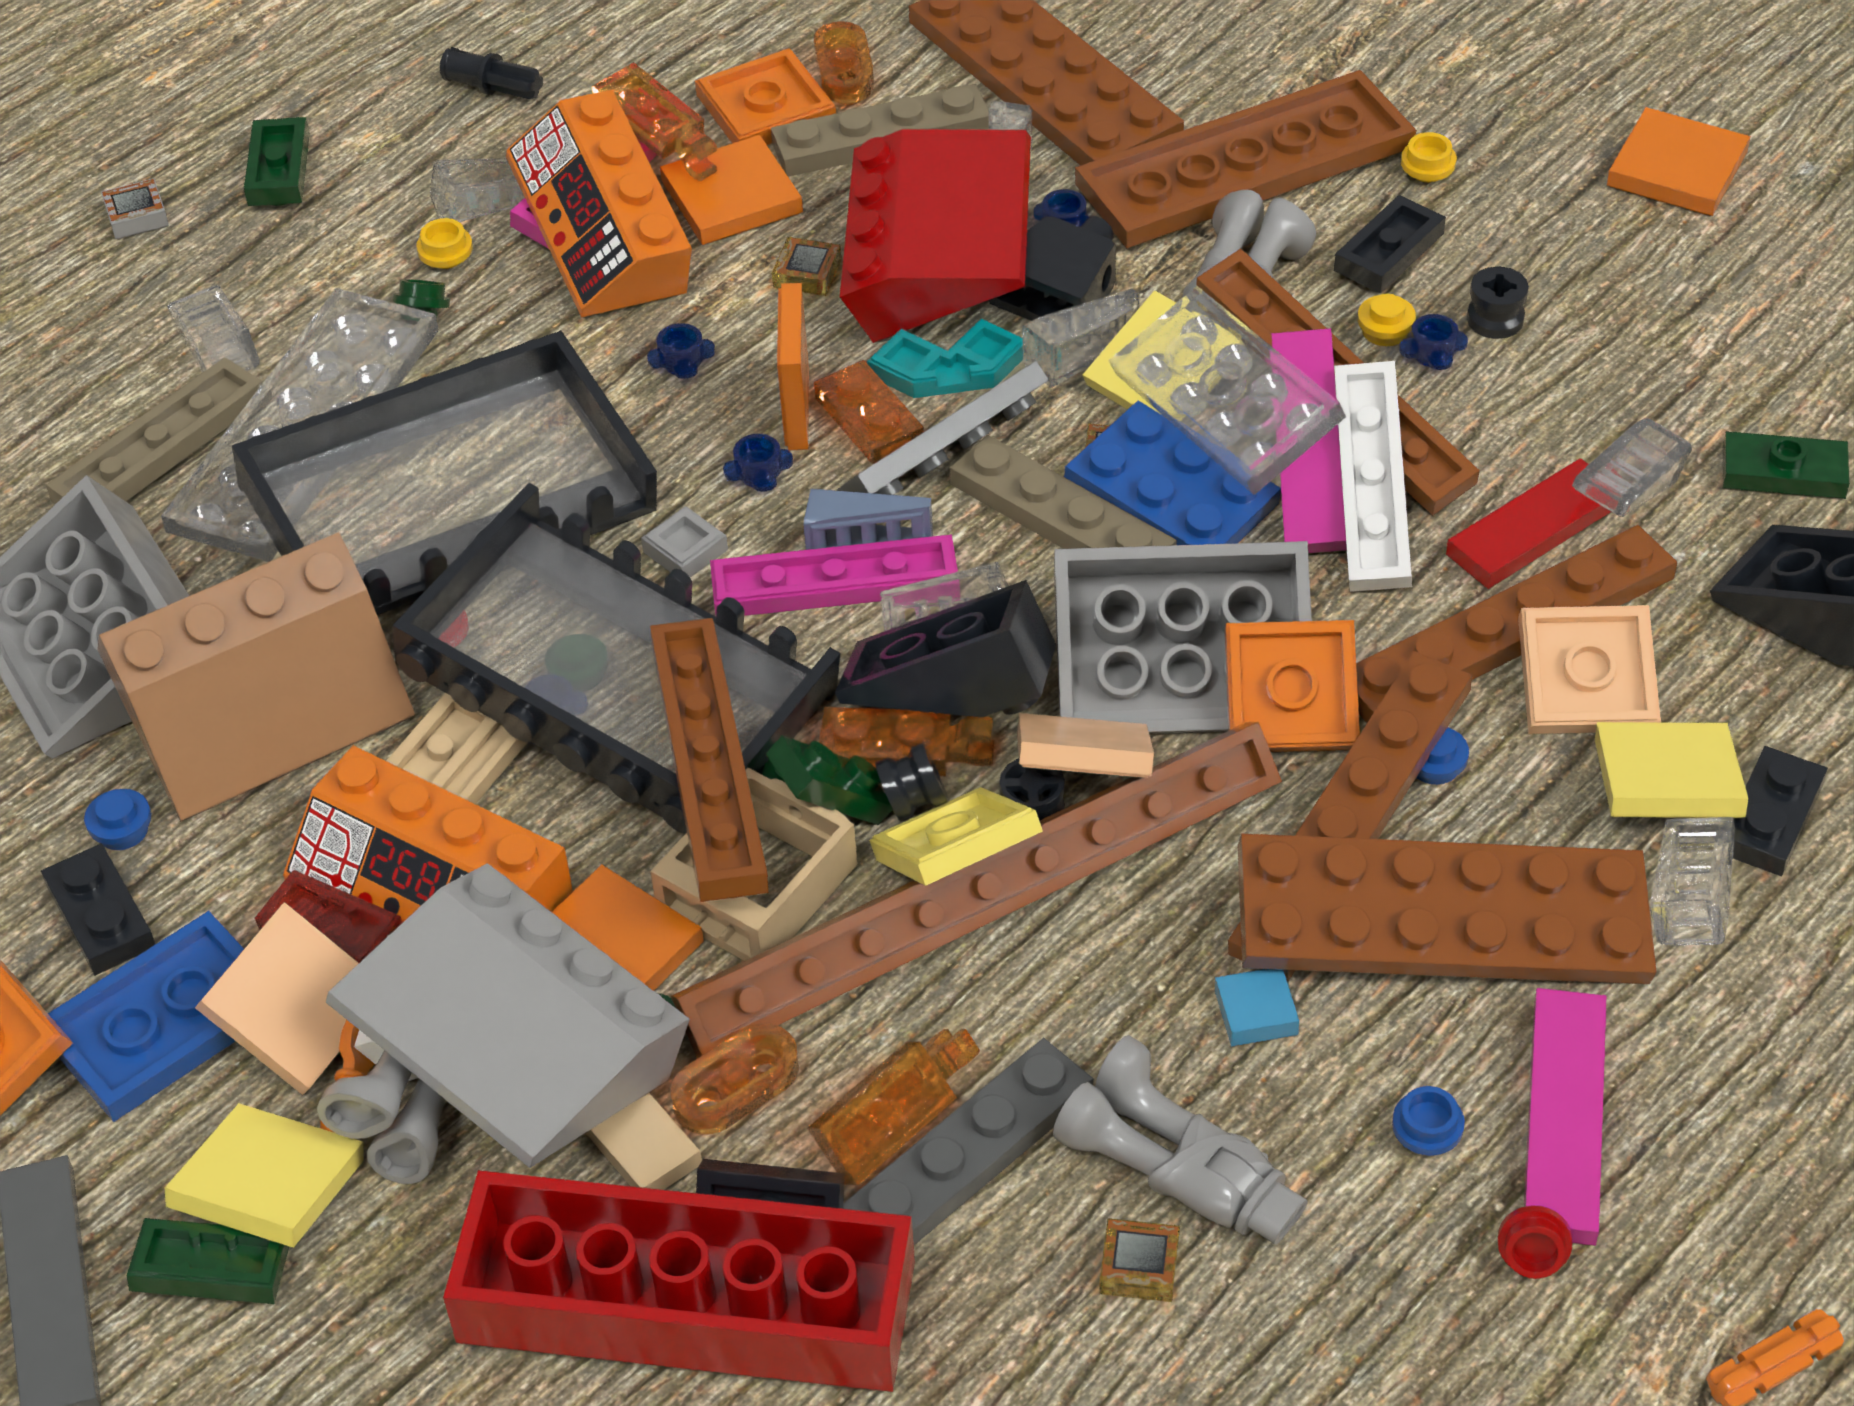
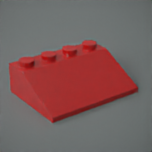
(934, 225)

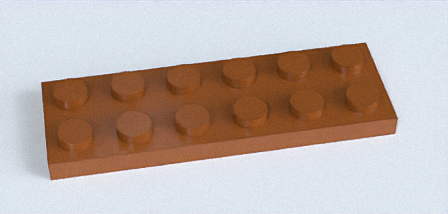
(1039, 62)
(1257, 149)
(1444, 909)

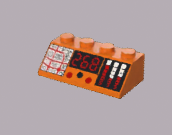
(600, 206)
(405, 838)

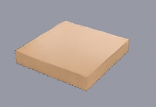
(1587, 667)
(1084, 745)
(277, 998)

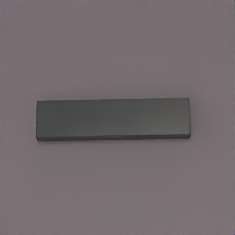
(48, 1286)

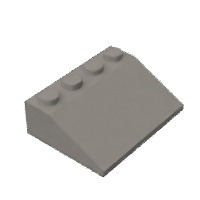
(61, 588)
(1148, 625)
(511, 1015)

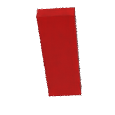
(1525, 528)

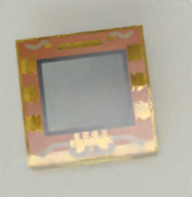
(807, 263)
(1139, 1260)

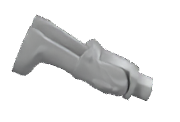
(1240, 218)
(370, 1105)
(1211, 1169)

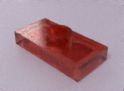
(341, 917)

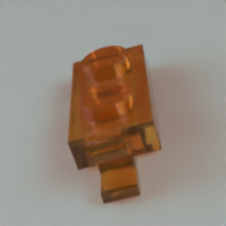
(661, 119)
(893, 732)
(891, 1104)

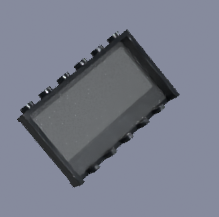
(439, 458)
(565, 659)

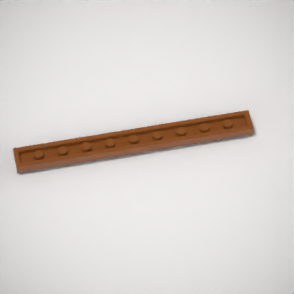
(923, 918)

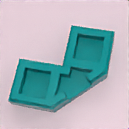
(971, 364)

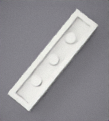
(1373, 477)

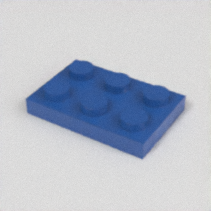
(1168, 481)
(141, 1021)

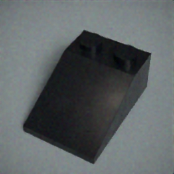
(1798, 588)
(956, 661)

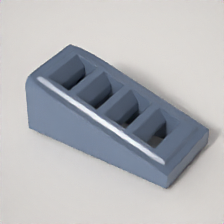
(851, 518)

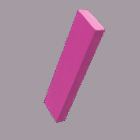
(1314, 480)
(829, 574)
(1567, 1108)

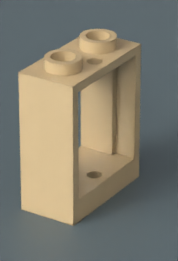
(740, 923)

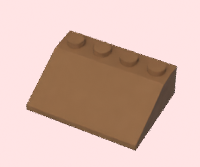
(256, 676)

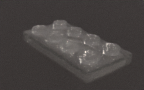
(1227, 389)

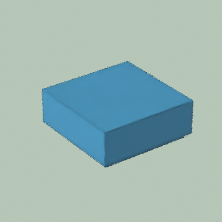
(1256, 1006)

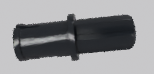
(490, 73)

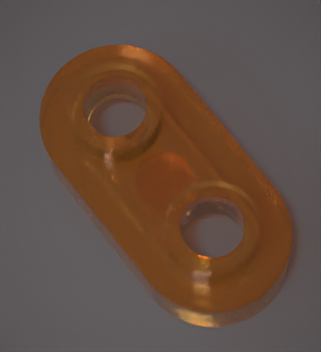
(844, 62)
(730, 1078)

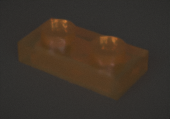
(867, 410)

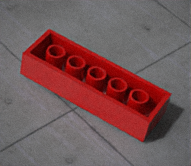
(682, 1280)

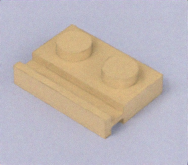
(457, 750)

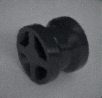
(1497, 302)
(911, 781)
(1039, 786)

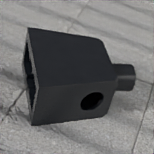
(1063, 267)

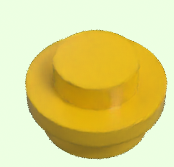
(1429, 157)
(444, 243)
(1386, 319)

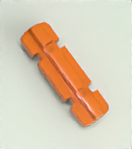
(1775, 1359)

